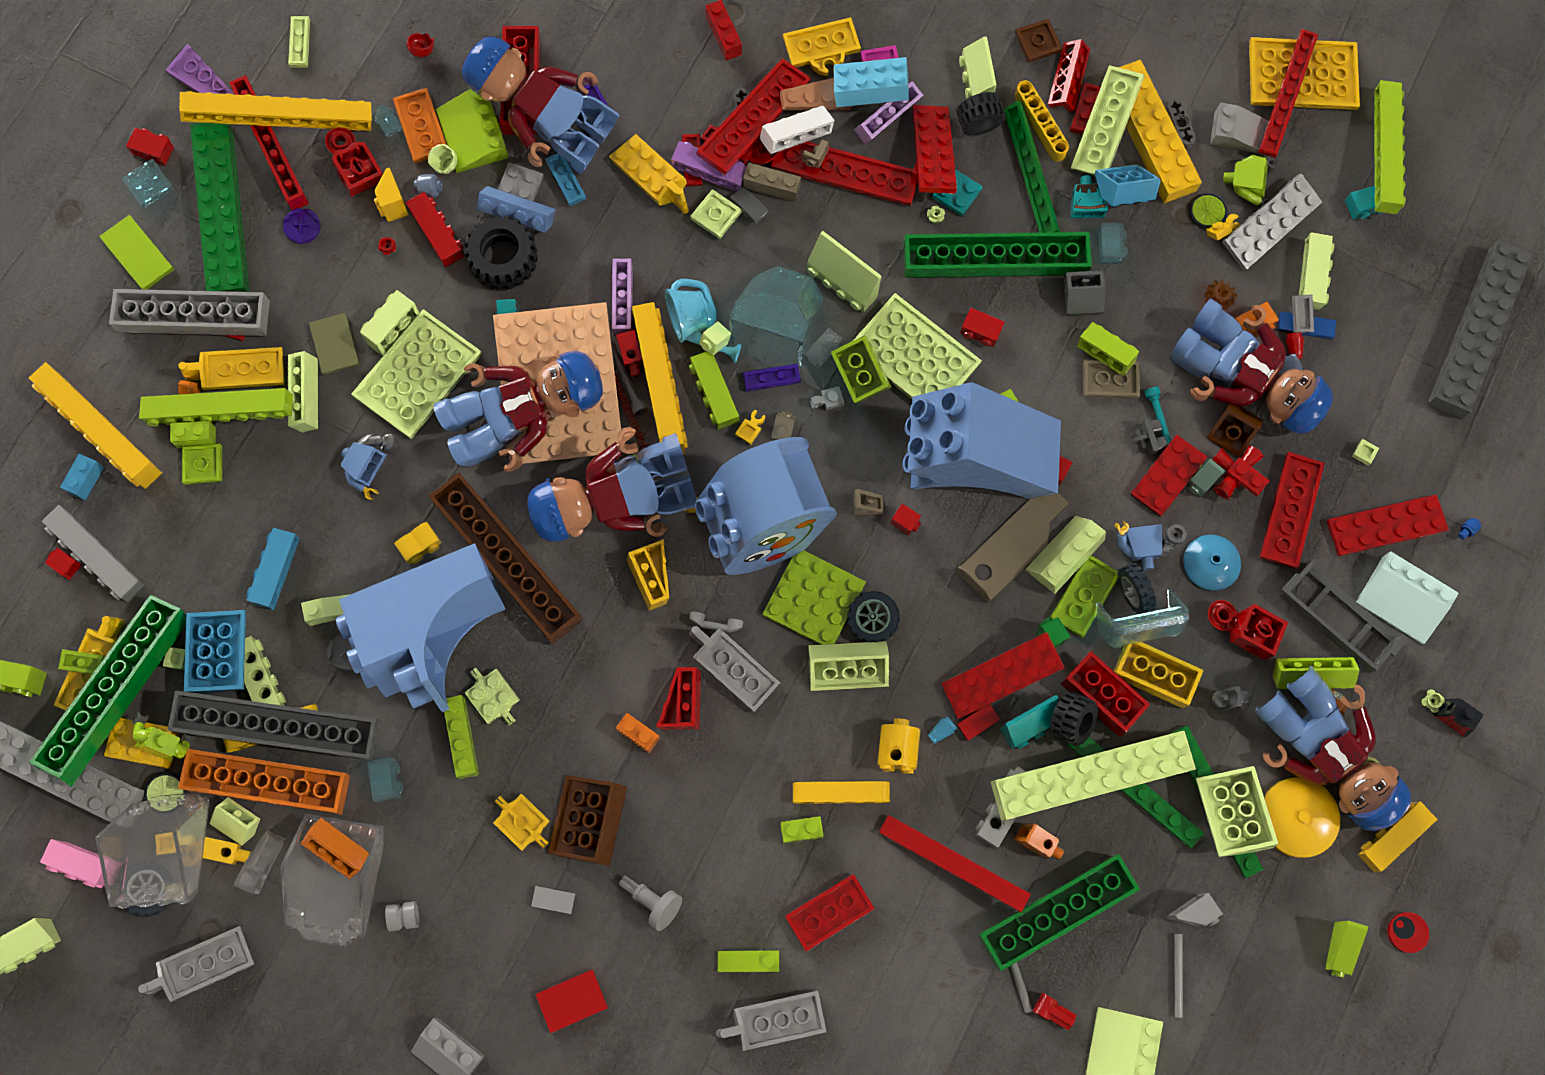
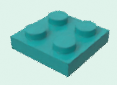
(965, 195)

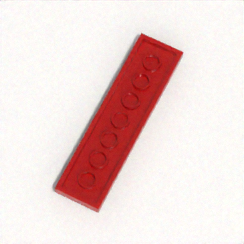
(745, 123)
(851, 173)

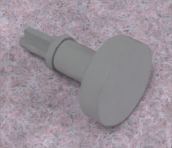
(663, 908)

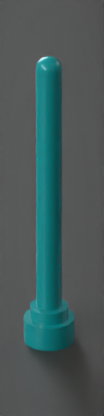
(1153, 395)

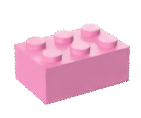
(73, 862)

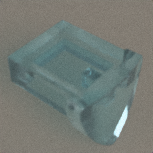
(387, 120)

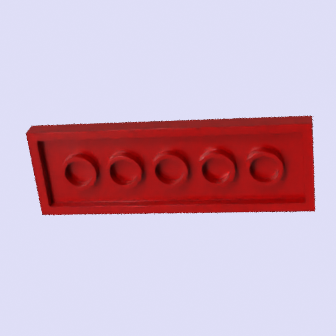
(934, 149)
(1292, 510)
(1387, 525)
(1003, 675)

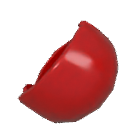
(420, 45)

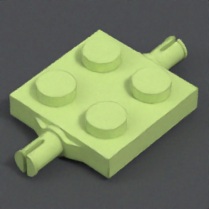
(492, 696)

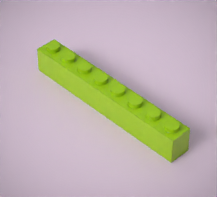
(1389, 147)
(216, 406)

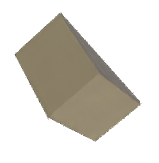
(867, 503)

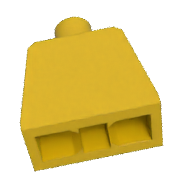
(215, 850)

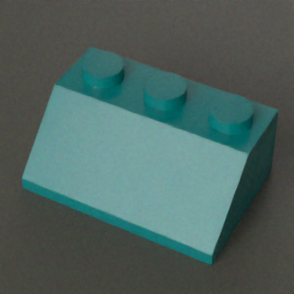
(1029, 724)

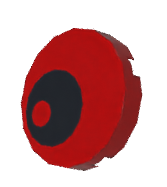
(1408, 932)

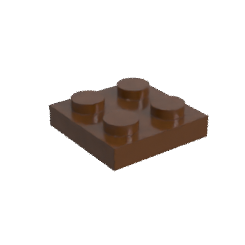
(1038, 40)

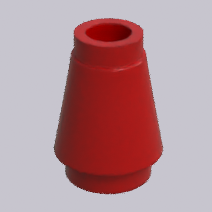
(1295, 344)

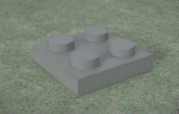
(521, 181)

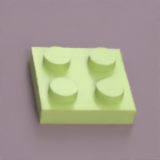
(716, 214)

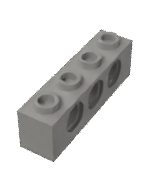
(984, 830)

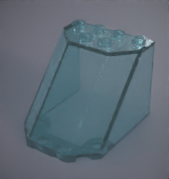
(780, 304)

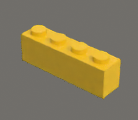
(1397, 837)

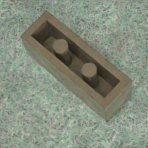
(771, 182)

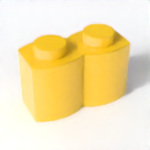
(418, 543)

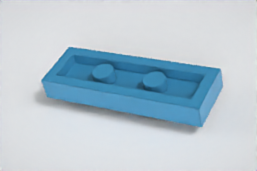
(565, 179)

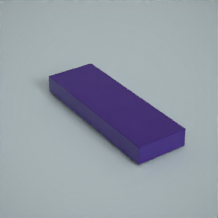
(771, 377)

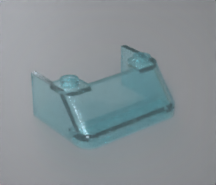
(1144, 626)

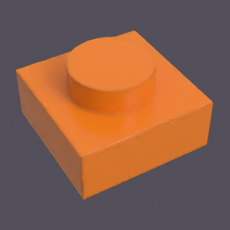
(188, 387)

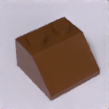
(1235, 429)

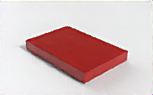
(571, 1001)

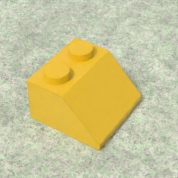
(389, 198)

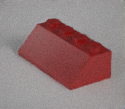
(1116, 700)

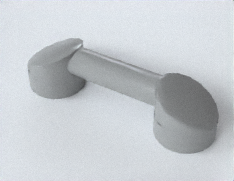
(732, 625)

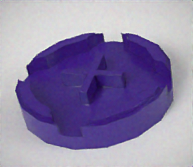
(301, 226)

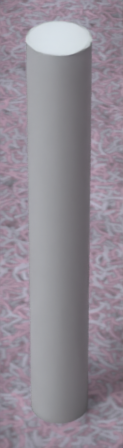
(1021, 988)

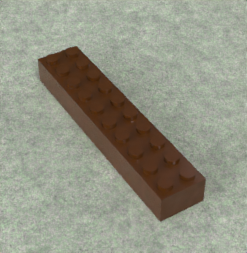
(506, 558)

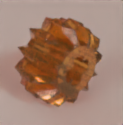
(1221, 293)

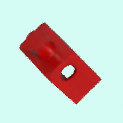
(629, 346)

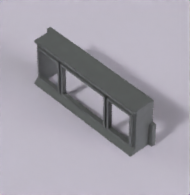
(1392, 648)

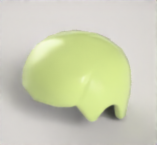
(442, 159)

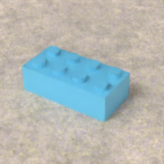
(871, 82)

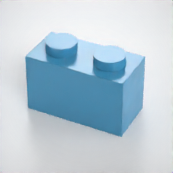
(82, 477)

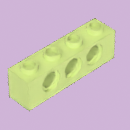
(268, 681)

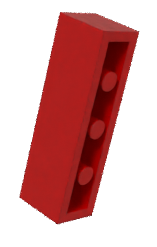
(434, 229)

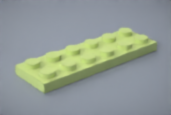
(1107, 120)

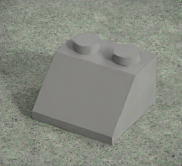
(1197, 911)

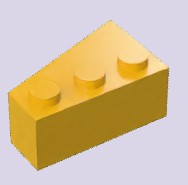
(649, 571)

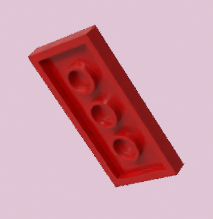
(1168, 475)
(829, 912)

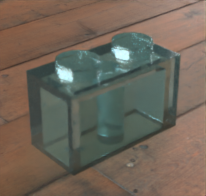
(1111, 243)
(384, 779)

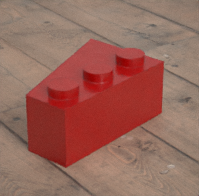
(683, 701)

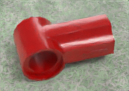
(1050, 1010)

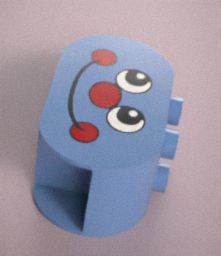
(764, 506)

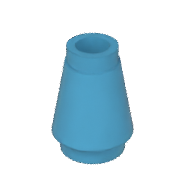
(943, 729)

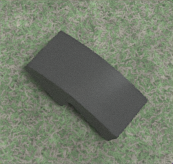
(751, 206)

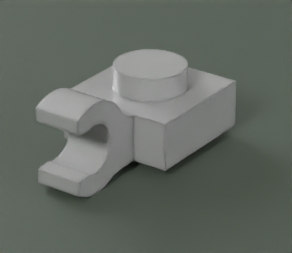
(830, 398)

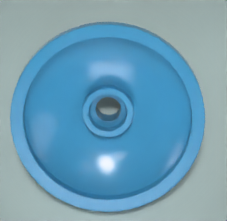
(1203, 570)

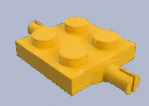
(521, 822)

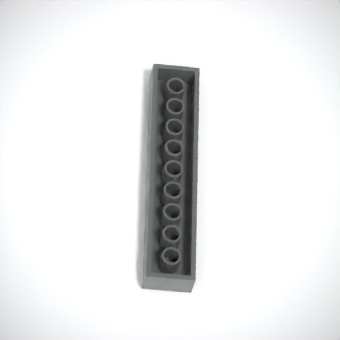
(1480, 329)
(274, 725)

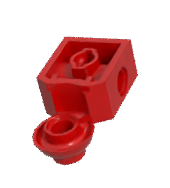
(352, 161)
(1250, 629)

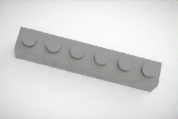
(92, 553)

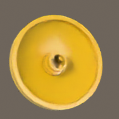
(1302, 817)

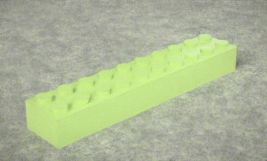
(1092, 775)

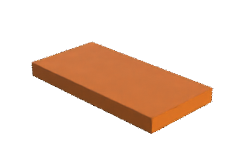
(419, 123)

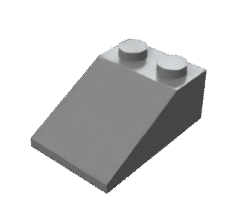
(1237, 128)

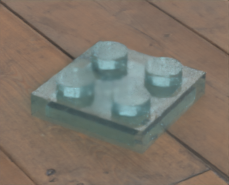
(147, 183)

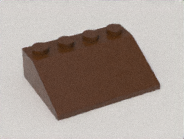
(587, 820)

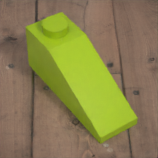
(748, 961)

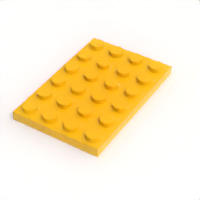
(1328, 81)

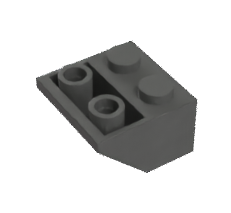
(1084, 292)

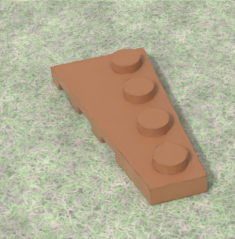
(811, 96)

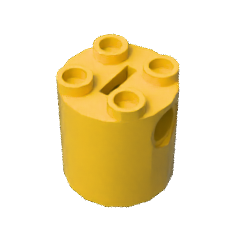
(898, 739)

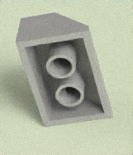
(446, 1050)

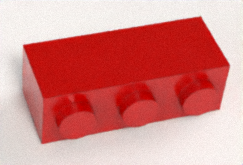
(723, 30)

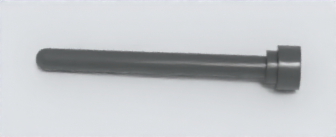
(638, 406)

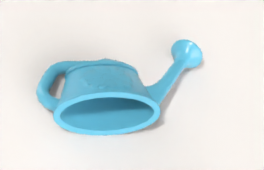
(693, 313)

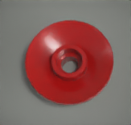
(761, 154)

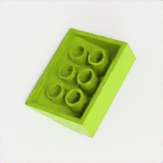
(472, 131)

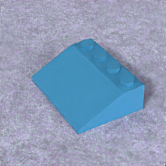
(215, 652)

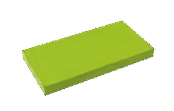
(136, 253)
(1089, 586)

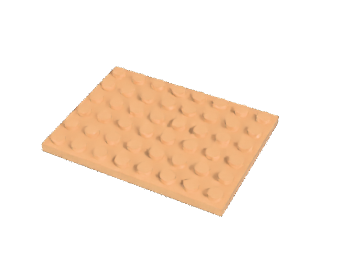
(530, 340)

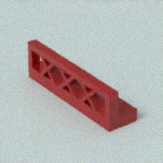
(1074, 75)

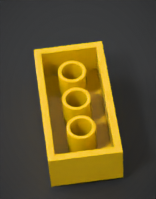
(1158, 673)

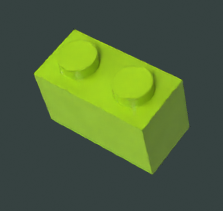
(192, 433)
(801, 830)

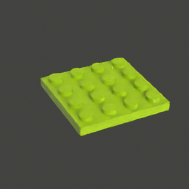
(813, 598)

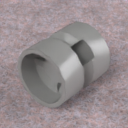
(402, 916)

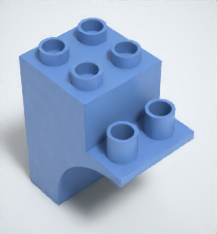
(981, 441)
(414, 621)

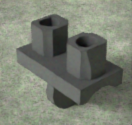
(1147, 438)
(1230, 698)

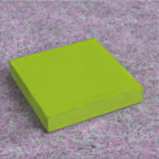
(202, 464)

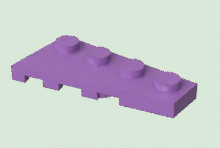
(195, 74)

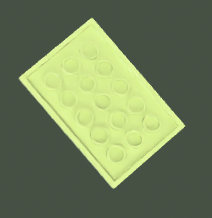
(916, 351)
(416, 374)

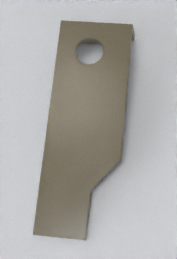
(1013, 545)

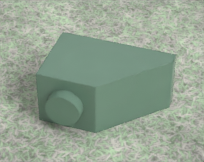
(1205, 478)

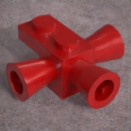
(1240, 473)

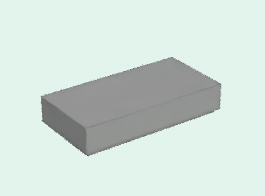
(1303, 313)
(553, 900)

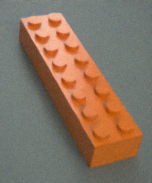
(264, 781)

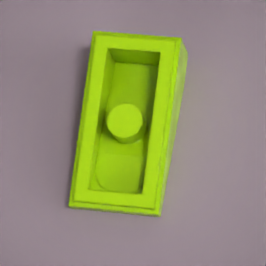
(79, 661)

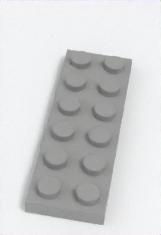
(1272, 222)

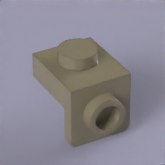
(783, 425)

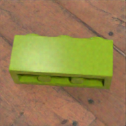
(1108, 348)

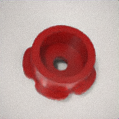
(386, 241)

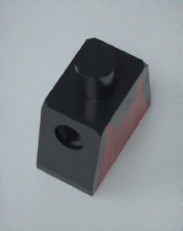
(1460, 717)

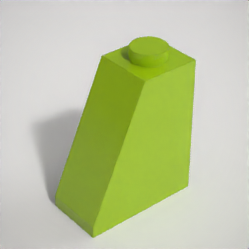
(1345, 947)

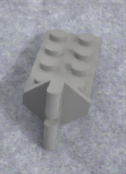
(733, 667)
(201, 965)
(776, 1021)

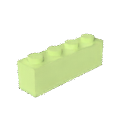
(1316, 268)
(304, 387)

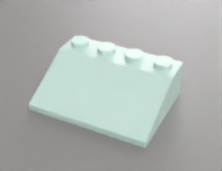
(1406, 597)

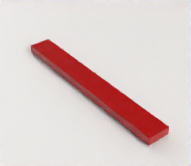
(1288, 93)
(955, 863)

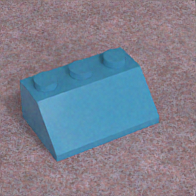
(1127, 184)

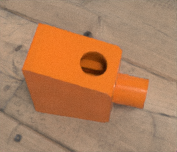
(1038, 841)

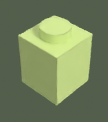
(715, 338)

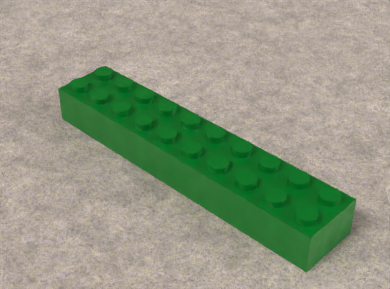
(219, 207)
(996, 254)
(109, 691)

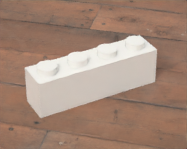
(796, 129)

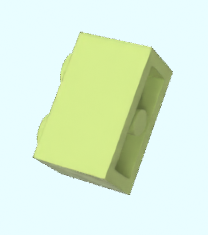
(234, 821)

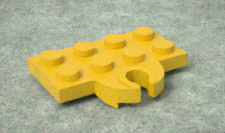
(822, 45)

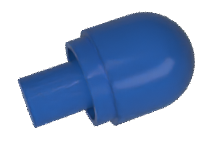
(1469, 528)

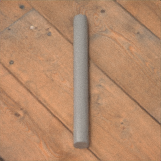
(1178, 972)

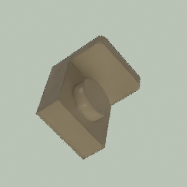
(818, 155)

